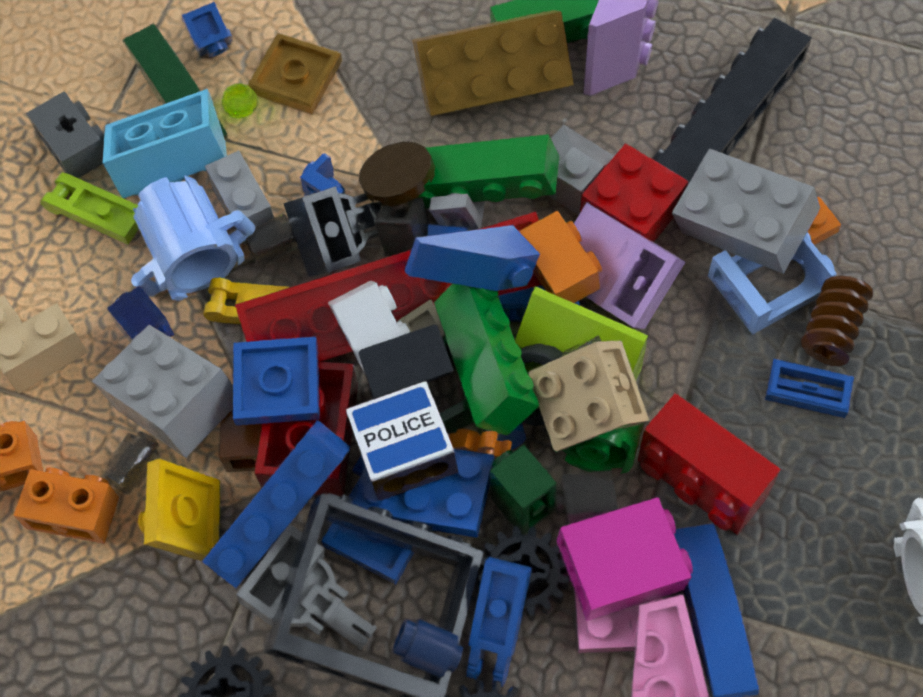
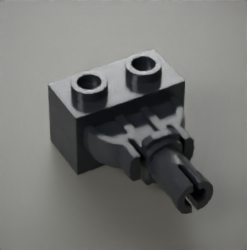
(331, 228)

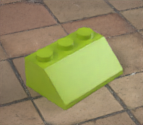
(565, 324)

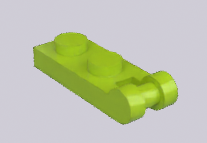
(92, 207)

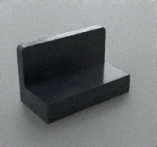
(405, 361)

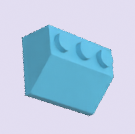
(163, 143)

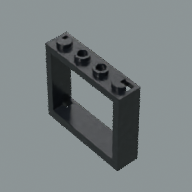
(411, 536)

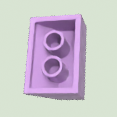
(618, 42)

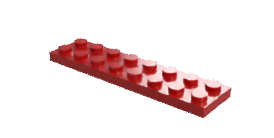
(305, 309)

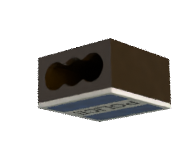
(402, 440)

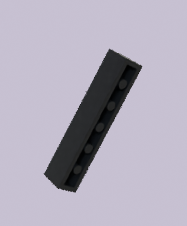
(737, 98)

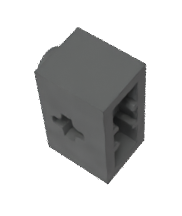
(68, 134)

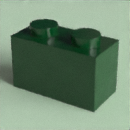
(522, 488)

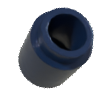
(427, 647)

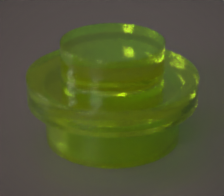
(239, 101)

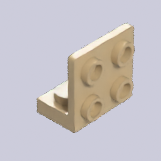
(588, 394)

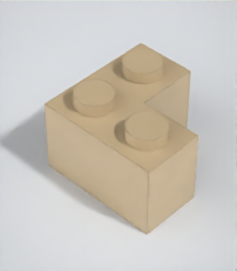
(36, 346)

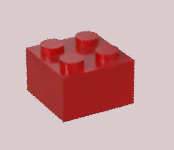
(636, 192)

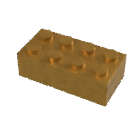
(493, 62)

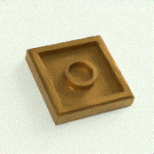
(295, 73)

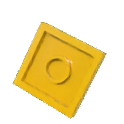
(180, 510)

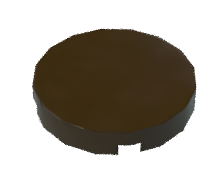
(396, 173)

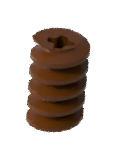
(836, 320)

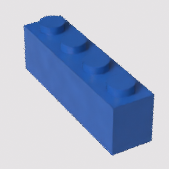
(277, 504)

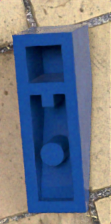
(475, 258)

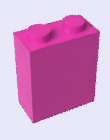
(624, 558)

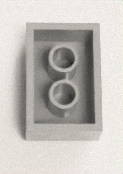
(747, 210)
(167, 390)

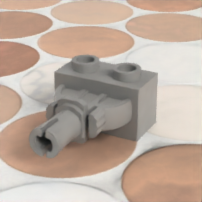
(267, 582)

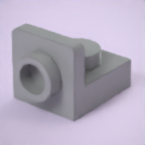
(457, 211)

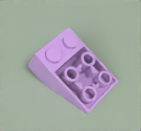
(633, 268)

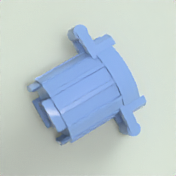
(186, 238)

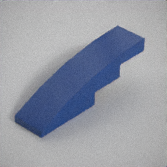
(716, 615)

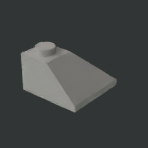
(578, 166)

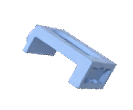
(730, 279)

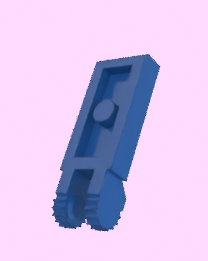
(497, 616)

